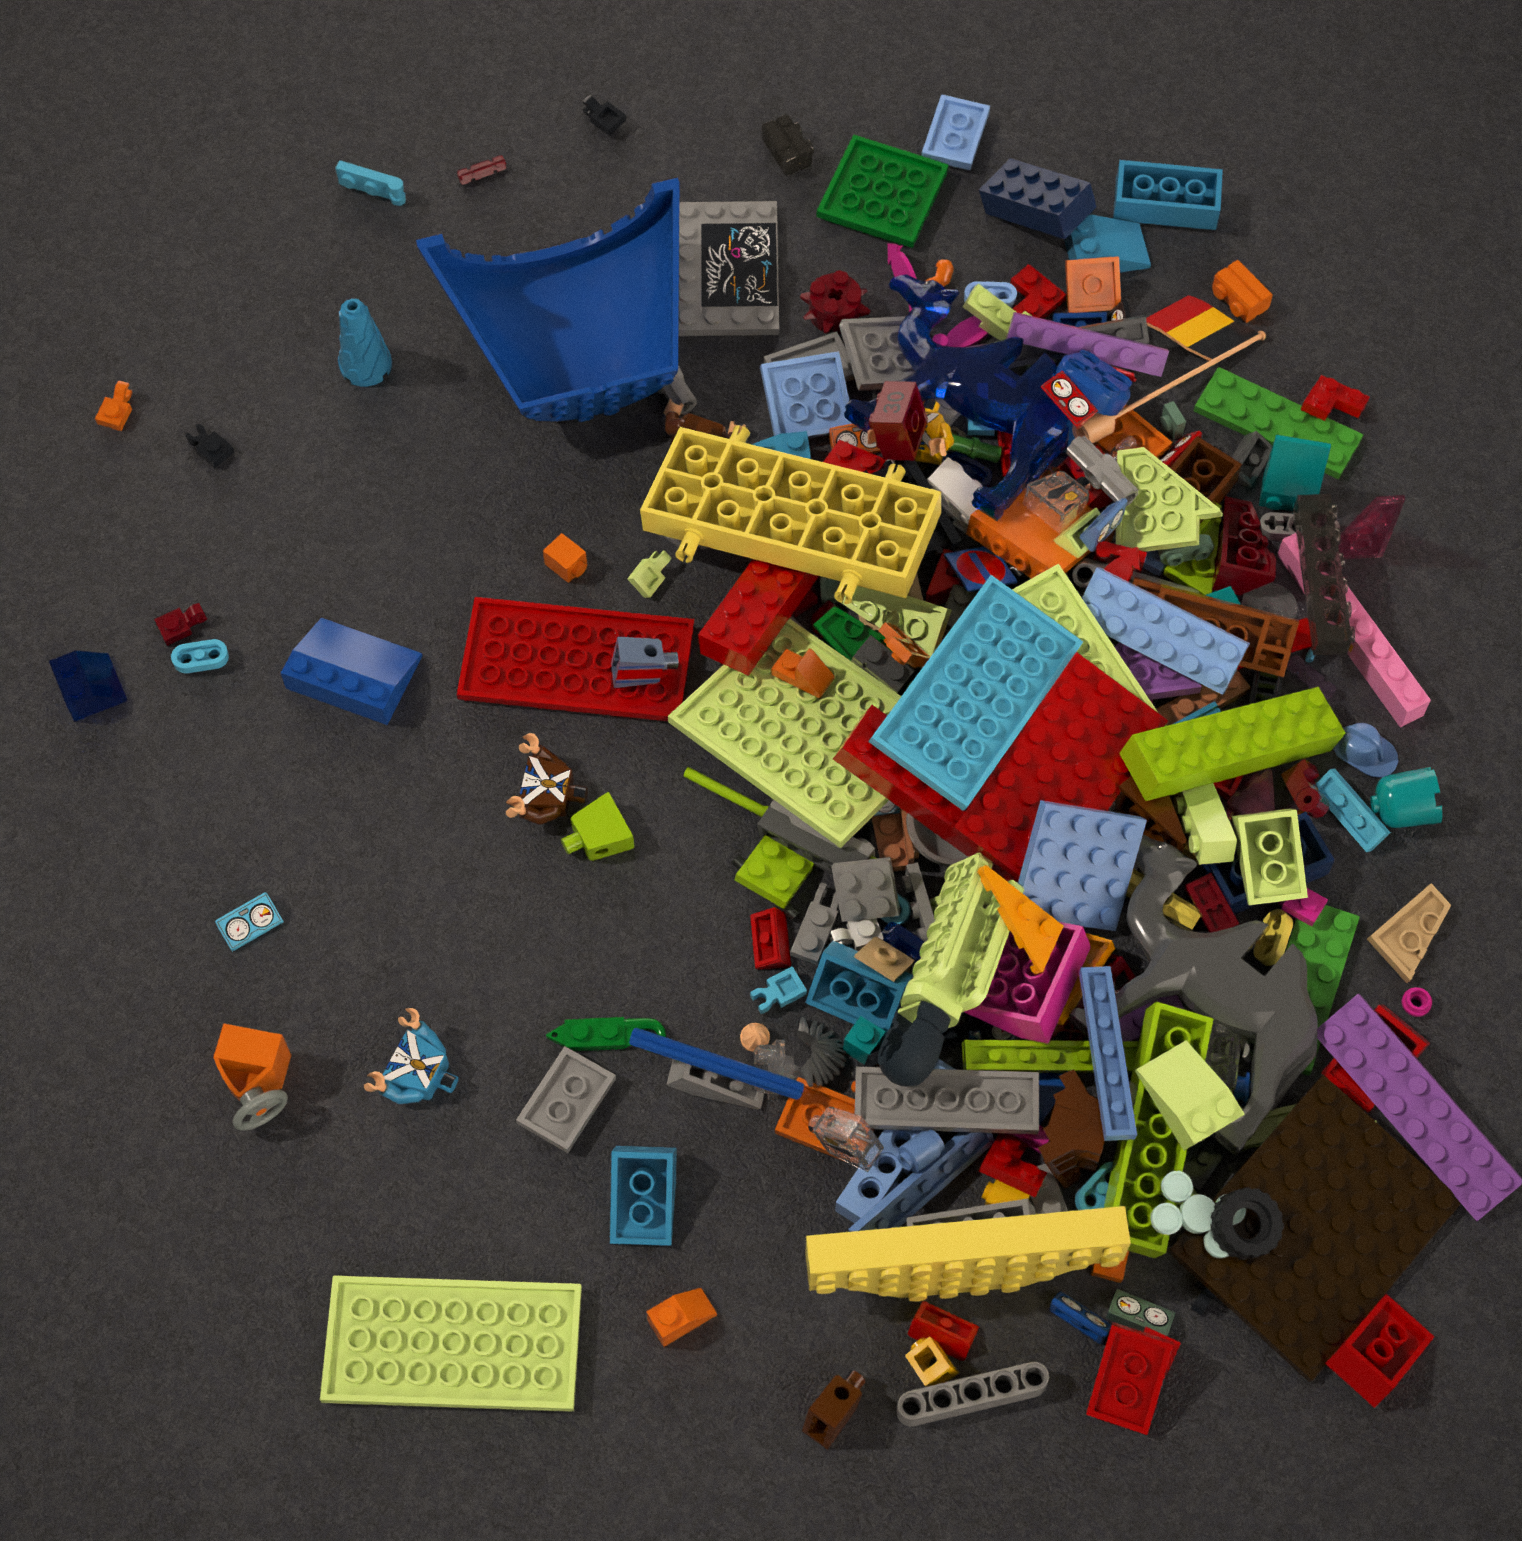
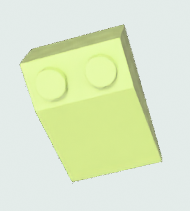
(1270, 856)
(1189, 1094)

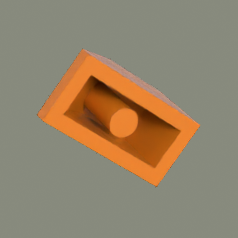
(680, 1315)

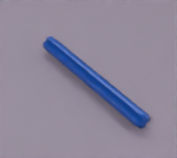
(716, 1063)

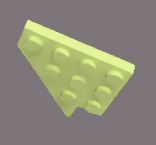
(1166, 505)

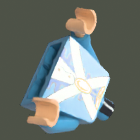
(415, 1067)

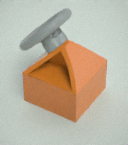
(254, 1071)

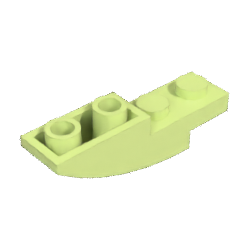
(992, 312)

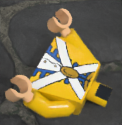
(936, 437)

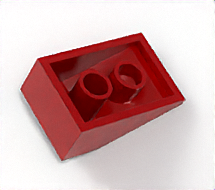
(1405, 1033)
(1380, 1350)

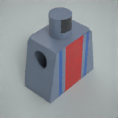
(640, 661)

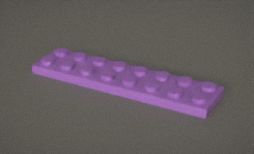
(1418, 1107)

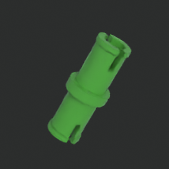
(975, 448)

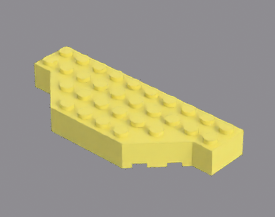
(966, 1254)

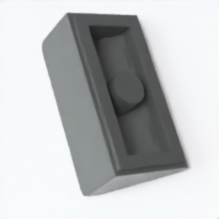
(1252, 454)

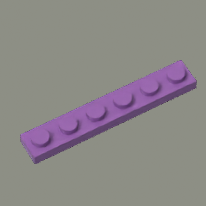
(1071, 340)

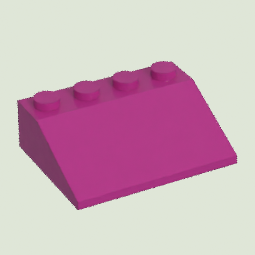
(1031, 1002)

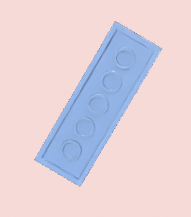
(1164, 631)

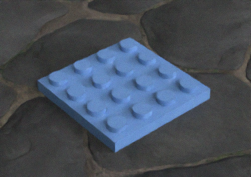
(1081, 863)

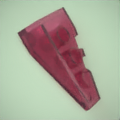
(1371, 528)

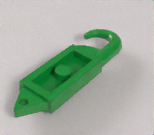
(601, 1032)

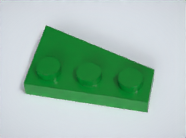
(845, 632)

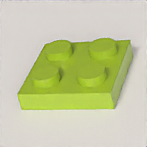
(774, 871)

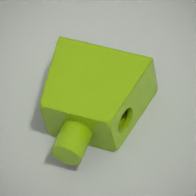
(599, 830)

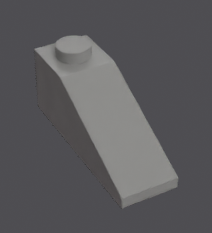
(712, 1085)

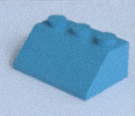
(853, 989)

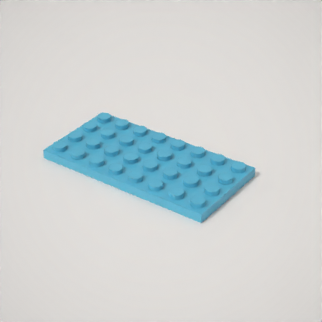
(976, 692)

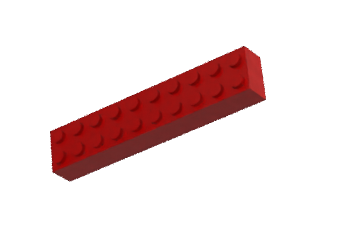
(767, 593)

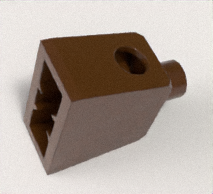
(833, 1408)

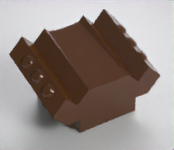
(1073, 1132)

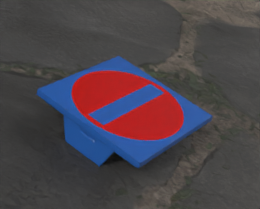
(977, 565)

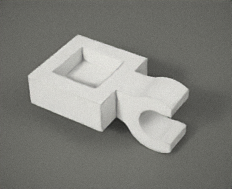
(858, 933)

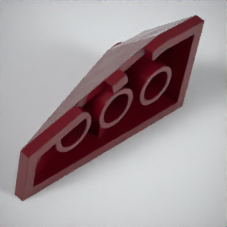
(1242, 550)

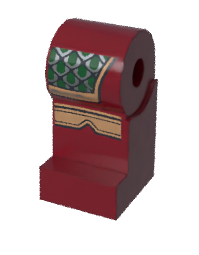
(1304, 790)

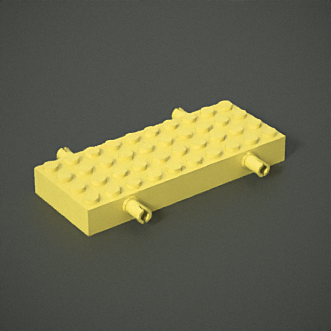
(792, 512)

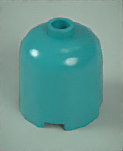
(1407, 799)

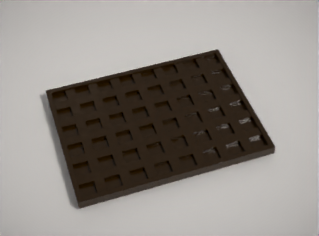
(1351, 1221)

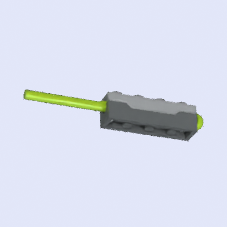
(789, 829)

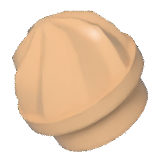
(754, 1035)

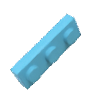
(1352, 811)

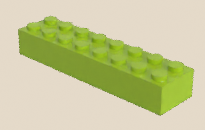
(1231, 743)
(1155, 1152)

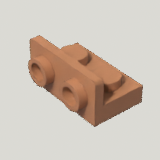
(894, 840)

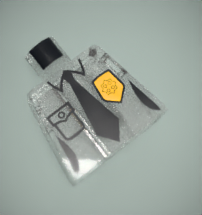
(1057, 499)
(836, 1132)

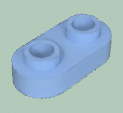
(999, 289)

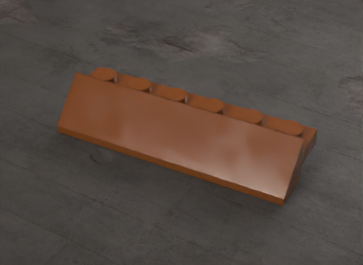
(1268, 633)

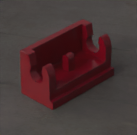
(1211, 903)

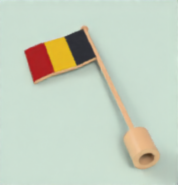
(1195, 328)

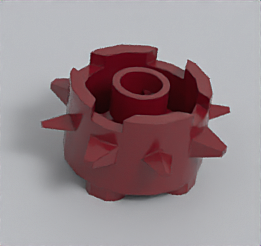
(834, 299)

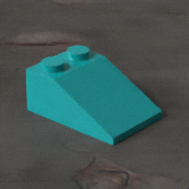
(1293, 470)

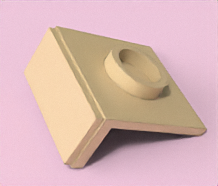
(884, 959)

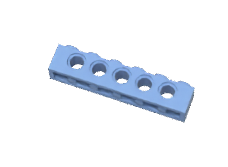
(852, 1202)

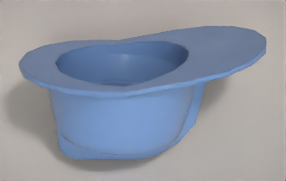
(1367, 750)

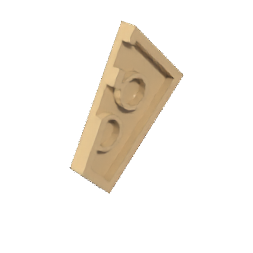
(1409, 932)

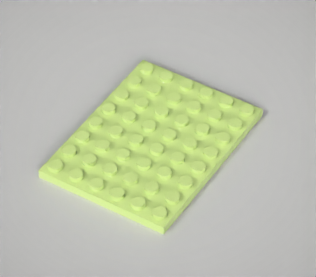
(789, 737)

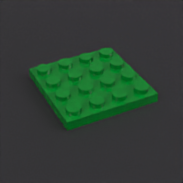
(882, 191)

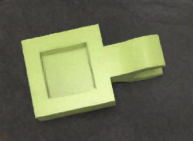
(648, 574)

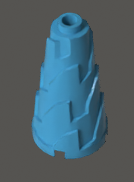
(362, 351)

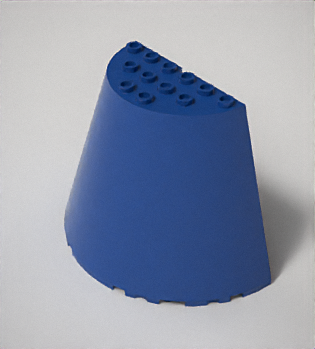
(577, 321)

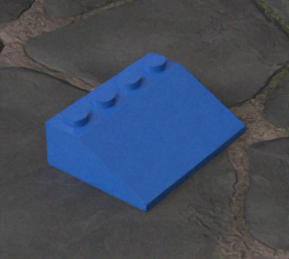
(350, 670)

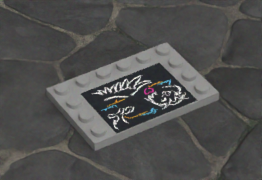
(728, 268)

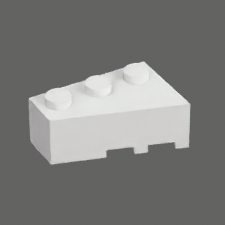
(956, 492)

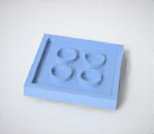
(806, 394)

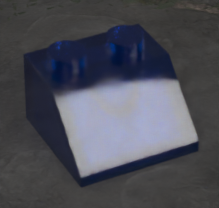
(87, 682)

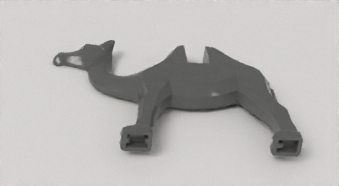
(1219, 984)

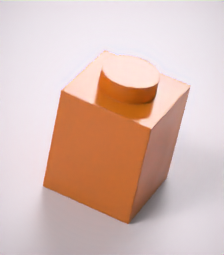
(565, 558)

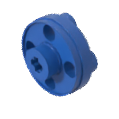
(1097, 381)

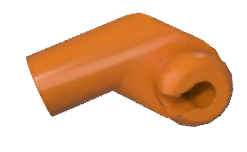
(943, 273)

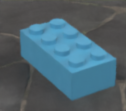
(1168, 194)

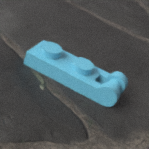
(371, 182)

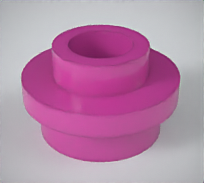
(1420, 995)

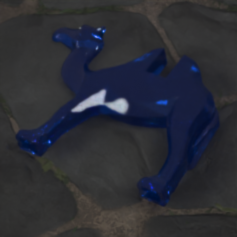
(979, 388)

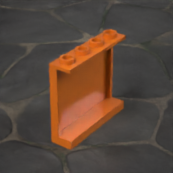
(1023, 539)

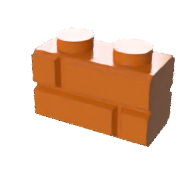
(1241, 291)

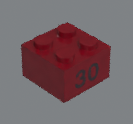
(899, 420)

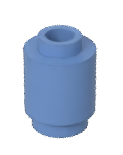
(920, 1151)

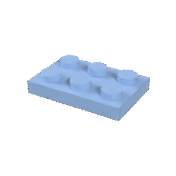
(956, 131)

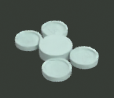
(1193, 1212)

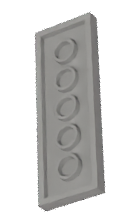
(951, 1101)

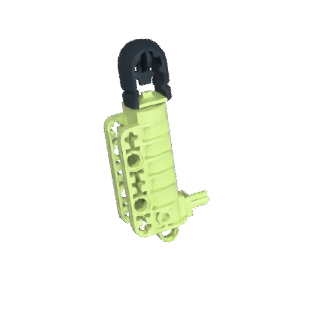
(951, 974)

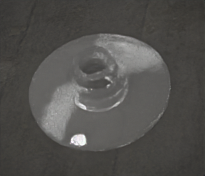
(1272, 598)

